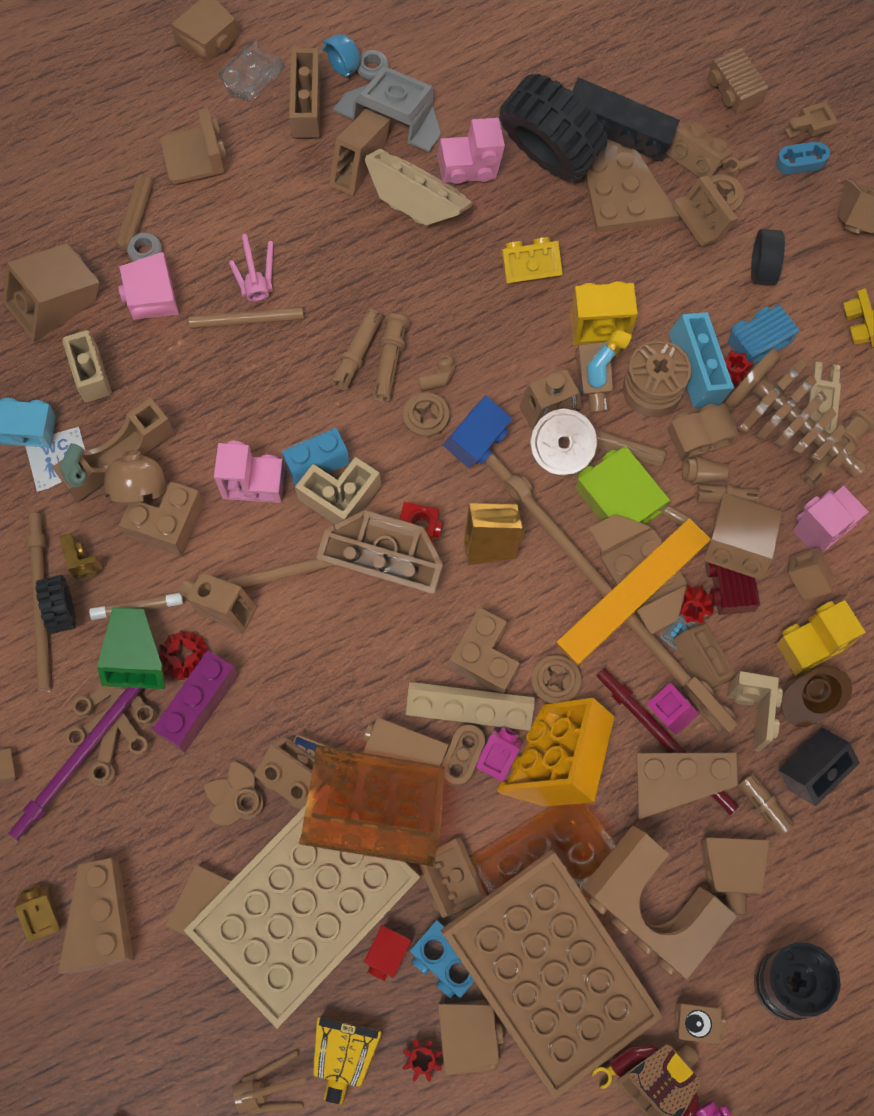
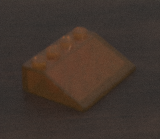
(374, 806)
(564, 829)

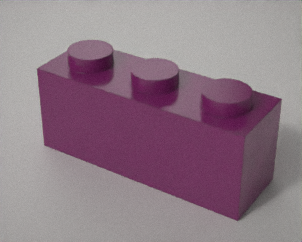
(196, 701)

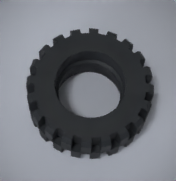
(553, 127)

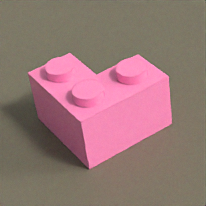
(472, 156)
(248, 477)
(829, 518)

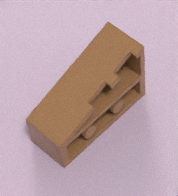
(97, 920)

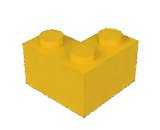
(828, 634)

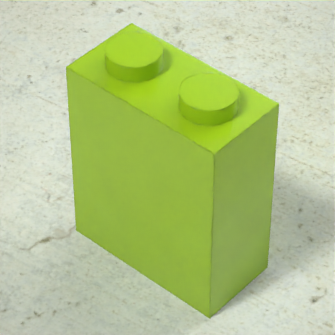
(621, 488)

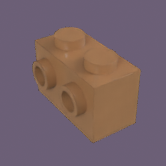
(287, 771)

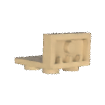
(764, 691)

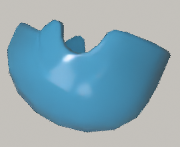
(342, 54)

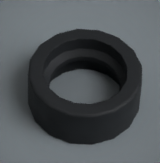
(767, 257)

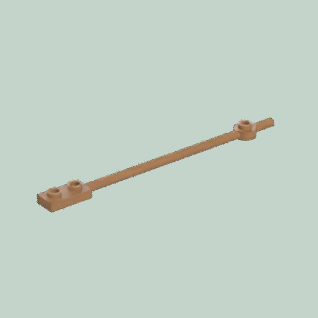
(697, 692)

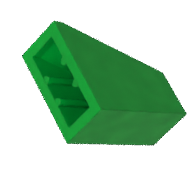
(130, 652)

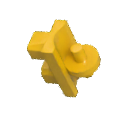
(857, 308)

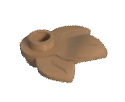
(229, 796)

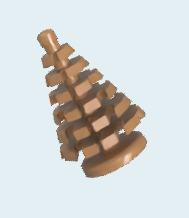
(773, 396)

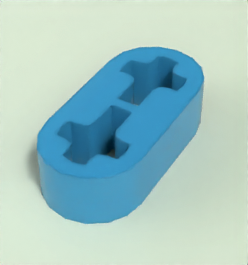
(802, 158)

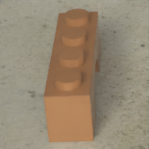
(141, 431)

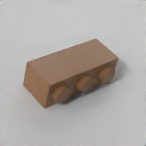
(305, 92)

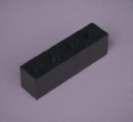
(628, 120)

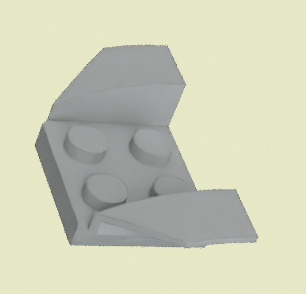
(400, 99)

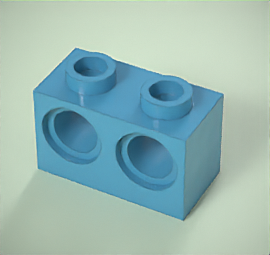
(441, 966)

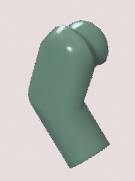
(70, 468)

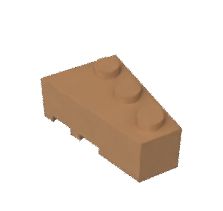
(680, 778)

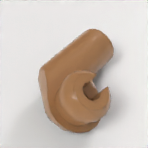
(440, 376)

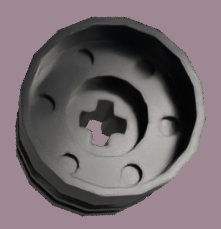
(808, 967)

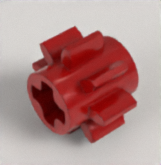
(740, 363)
(696, 604)
(418, 1069)

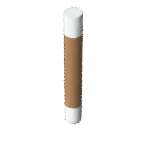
(146, 604)

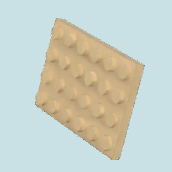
(295, 918)

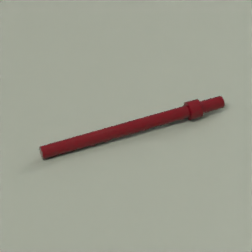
(623, 695)

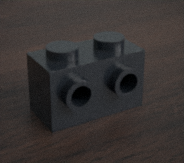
(819, 766)

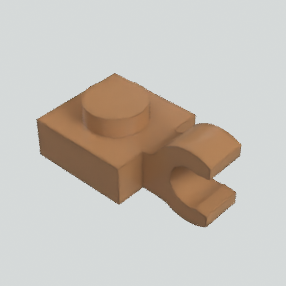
(814, 119)

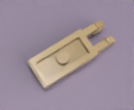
(830, 389)

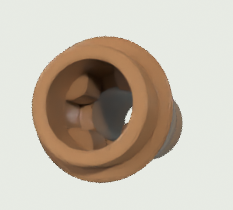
(701, 470)

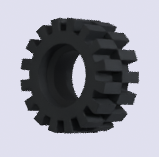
(55, 604)

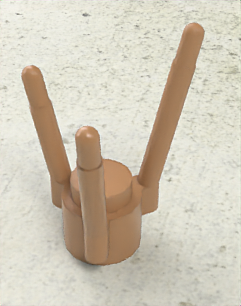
(251, 1094)

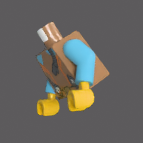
(595, 368)

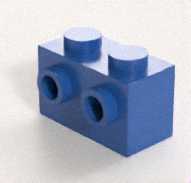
(477, 432)

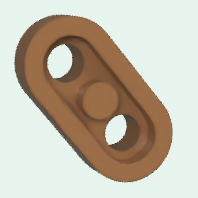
(461, 756)

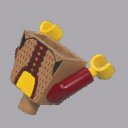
(657, 1079)

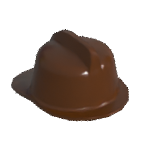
(816, 696)

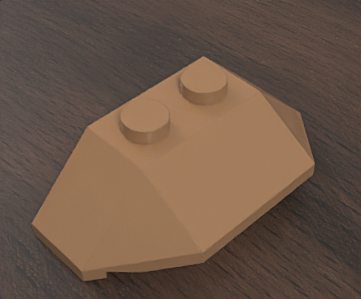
(383, 550)

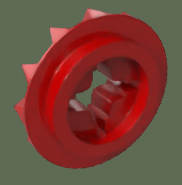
(172, 665)

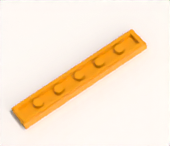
(633, 592)

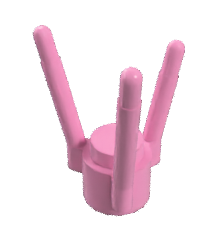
(255, 286)

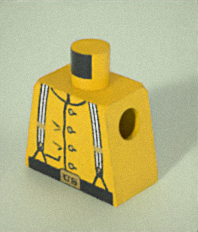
(343, 1056)

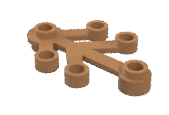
(108, 740)

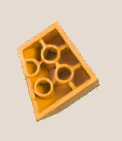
(562, 755)

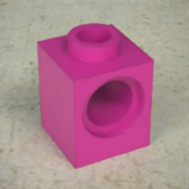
(673, 709)

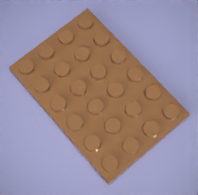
(552, 974)

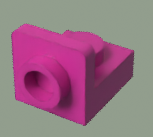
(499, 753)

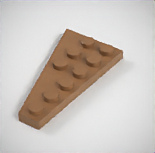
(625, 191)

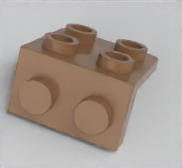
(194, 152)

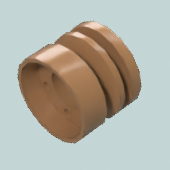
(654, 392)

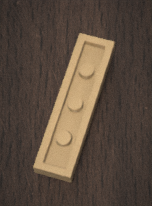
(470, 706)

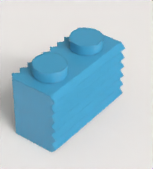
(765, 332)
(323, 451)

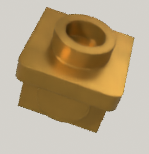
(76, 558)
(37, 912)

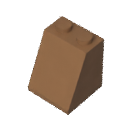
(48, 289)

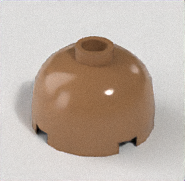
(133, 477)

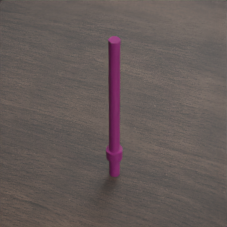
(36, 809)

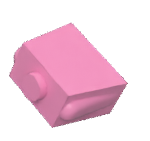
(148, 288)

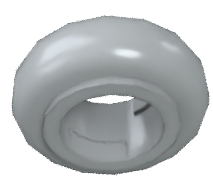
(371, 56)
(140, 240)

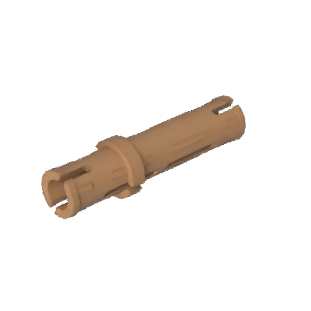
(352, 358)

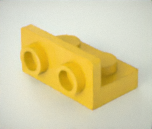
(531, 261)

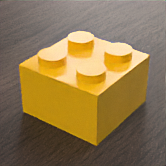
(601, 311)

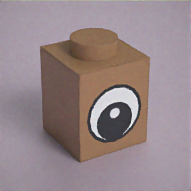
(699, 1024)

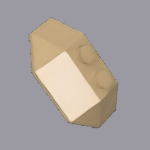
(413, 189)

